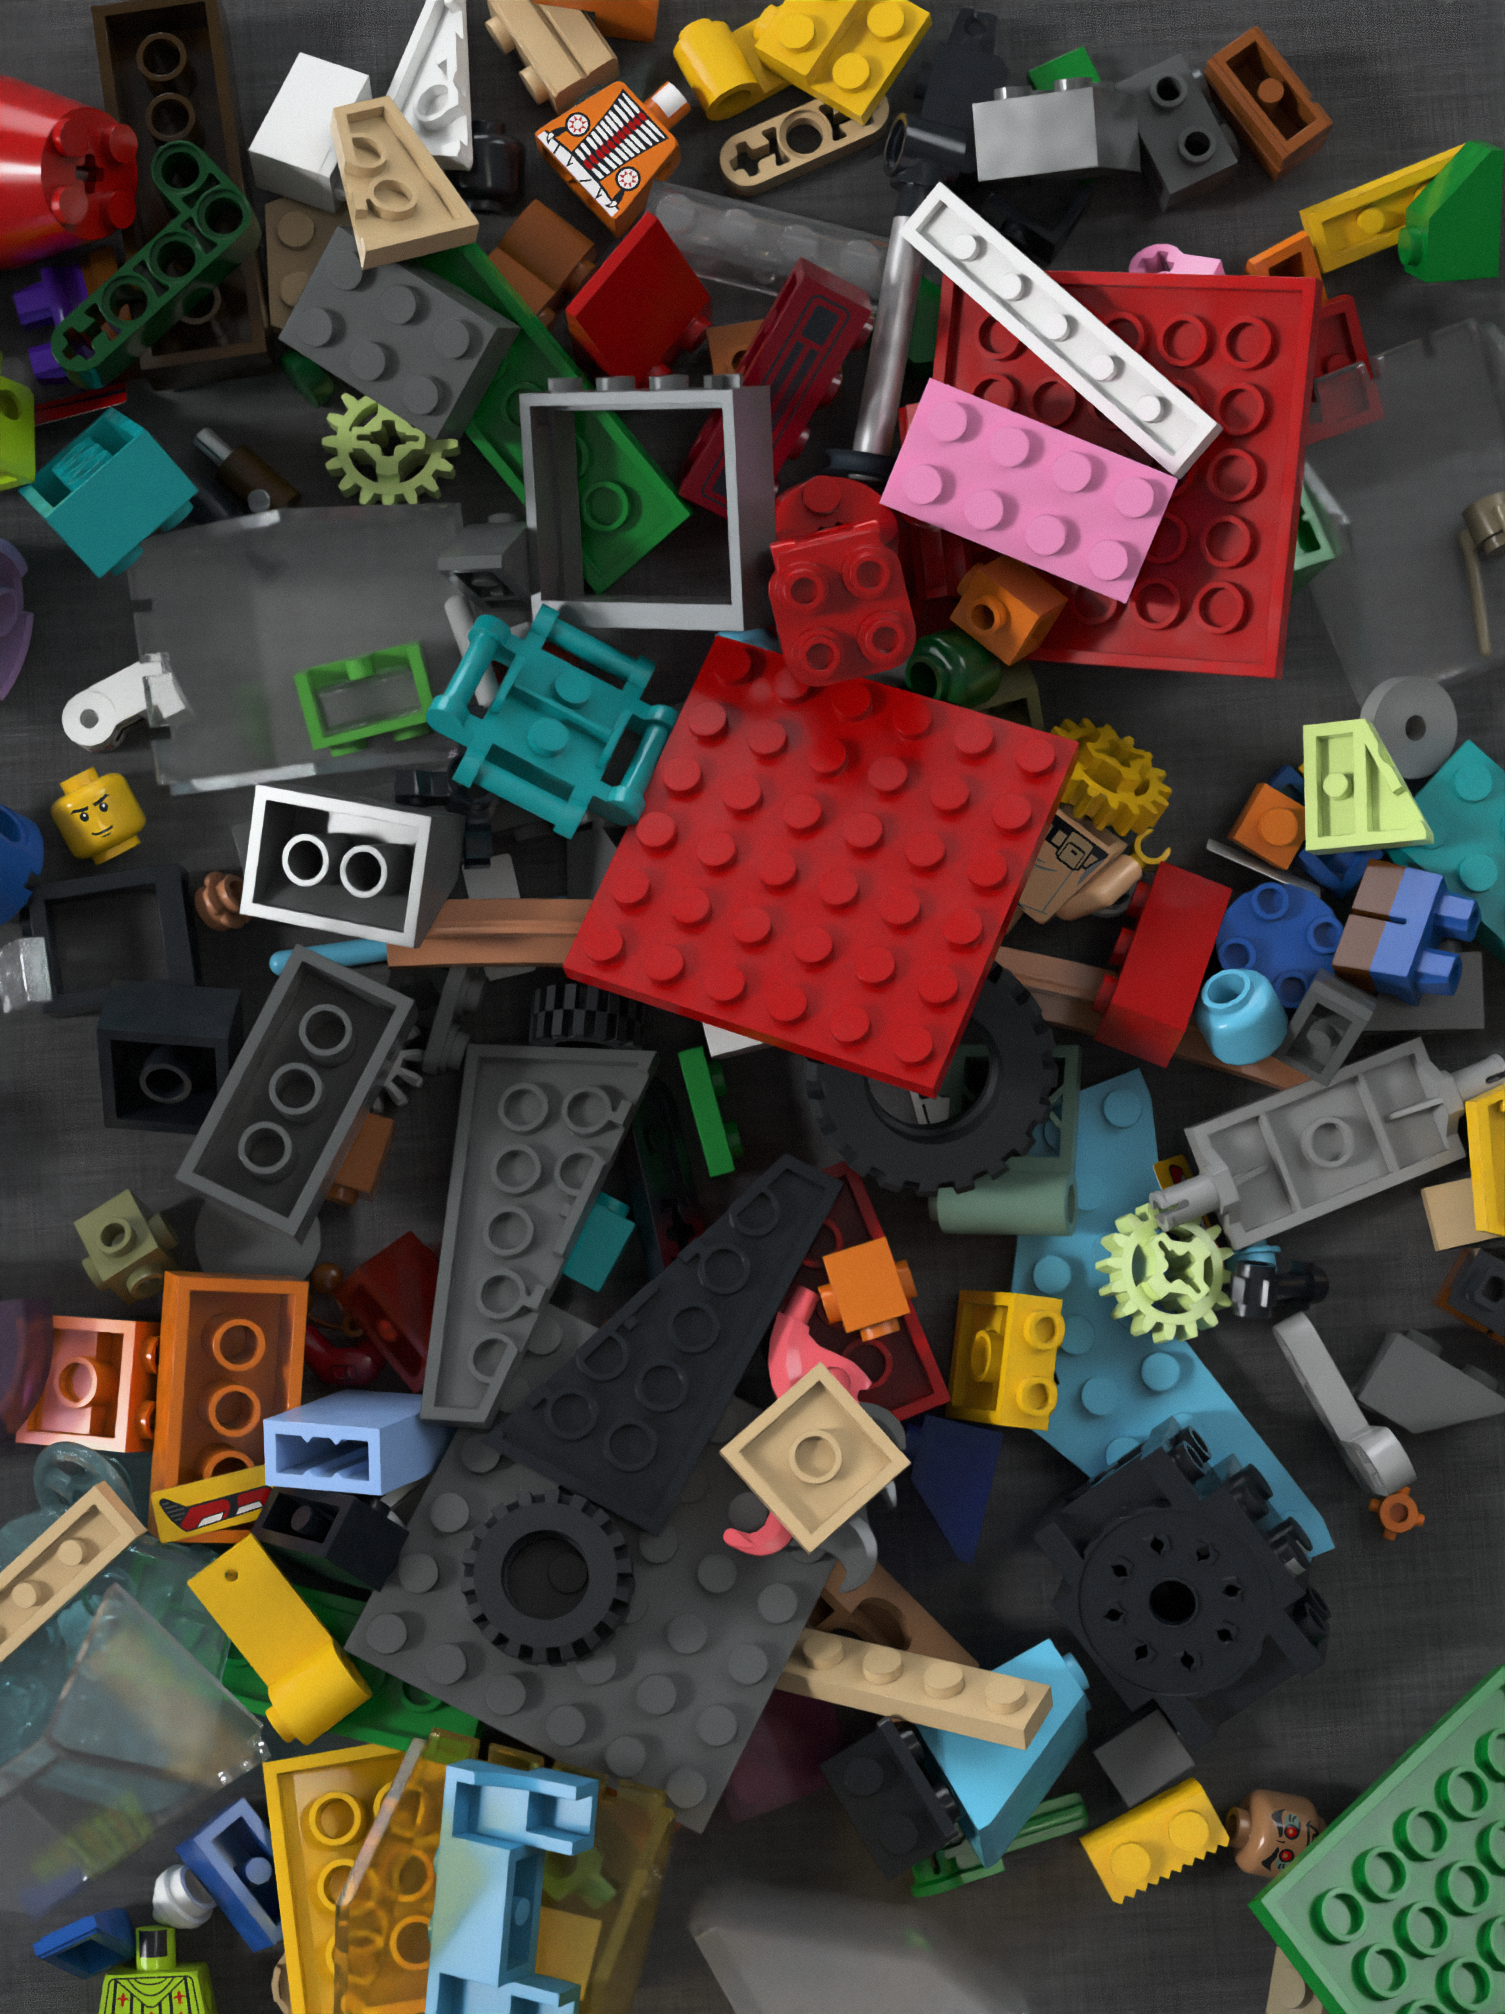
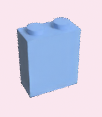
(353, 1443)

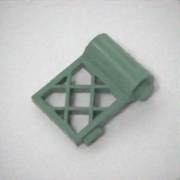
(1037, 1192)

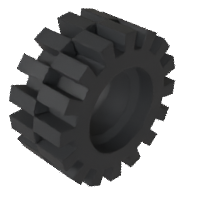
(586, 1019)

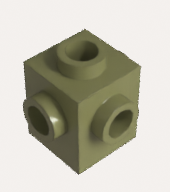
(128, 1247)

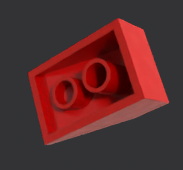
(639, 308)

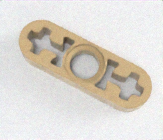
(756, 144)

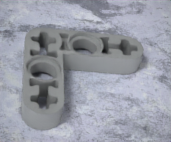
(1367, 1450)

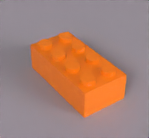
(223, 1367)

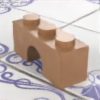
(885, 1616)

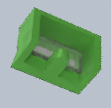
(366, 698)

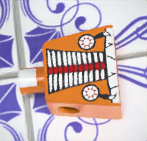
(615, 149)

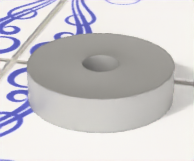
(1431, 719)

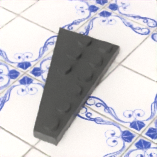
(523, 1179)

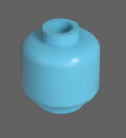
(1240, 1016)

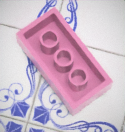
(1028, 490)

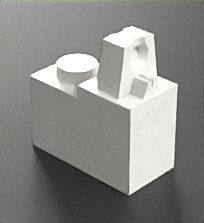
(295, 143)

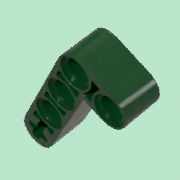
(145, 273)

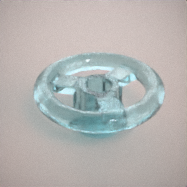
(97, 1468)

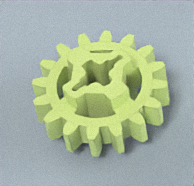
(366, 444)
(1188, 1287)

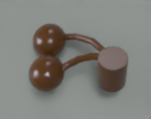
(326, 1280)

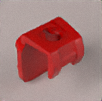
(840, 604)

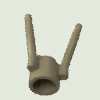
(1484, 531)

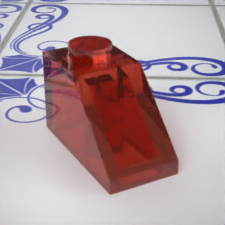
(394, 1304)

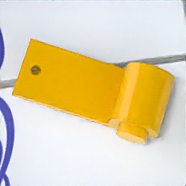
(724, 68)
(283, 1640)

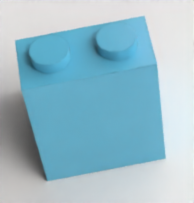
(1002, 1784)

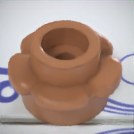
(220, 902)

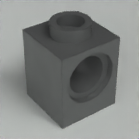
(1142, 1754)

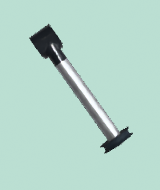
(916, 159)

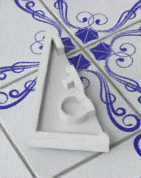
(435, 84)

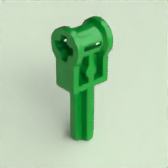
(960, 1864)

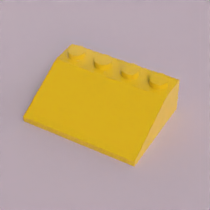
(317, 1826)

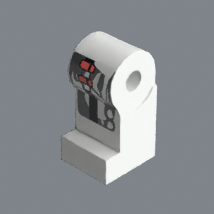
(109, 709)

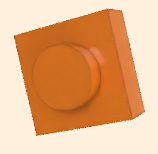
(1270, 826)

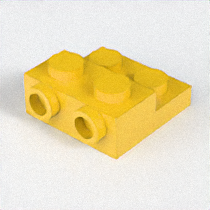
(841, 48)
(1005, 1359)

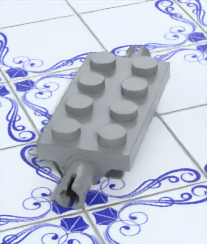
(1325, 1145)

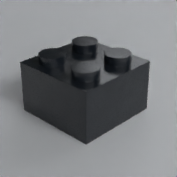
(166, 1053)

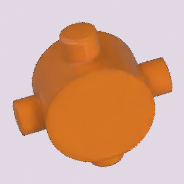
(1396, 1513)

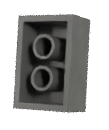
(400, 336)

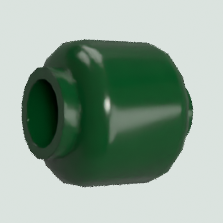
(953, 669)

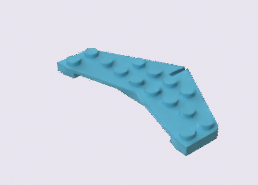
(1108, 1380)

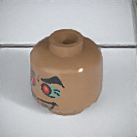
(1271, 1830)

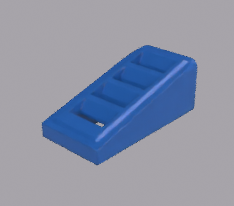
(90, 1944)

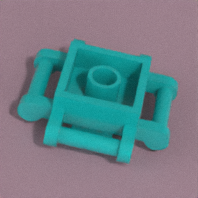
(553, 722)

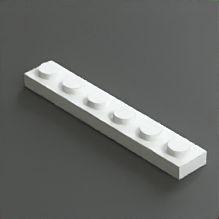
(1061, 331)

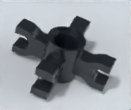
(438, 789)

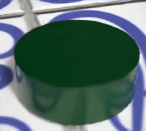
(307, 378)

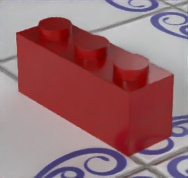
(1160, 963)

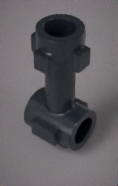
(1257, 1288)

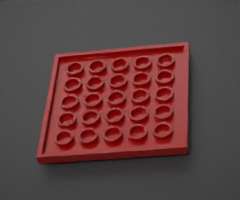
(1226, 546)
(824, 866)

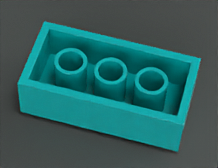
(110, 492)
(1468, 824)

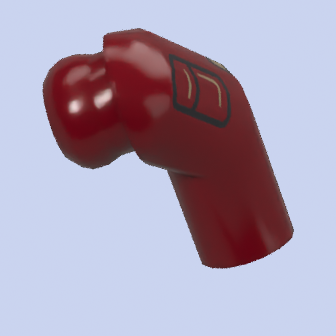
(342, 1365)

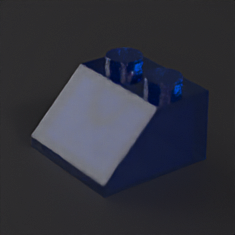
(953, 1476)

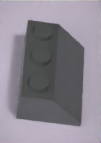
(349, 863)

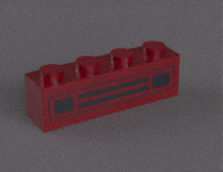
(799, 356)

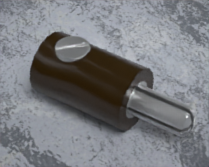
(247, 475)

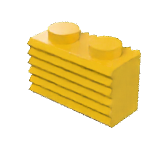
(1154, 1839)

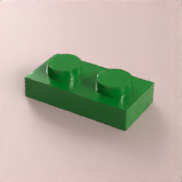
(718, 1139)

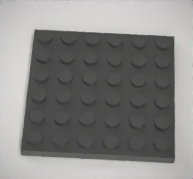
(686, 1668)

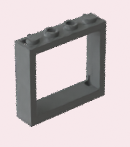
(555, 511)

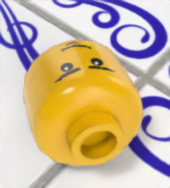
(98, 815)

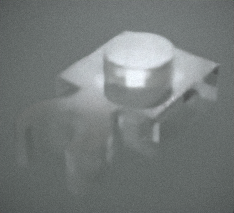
(24, 975)

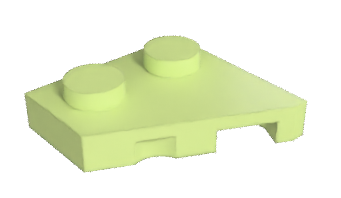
(1356, 792)

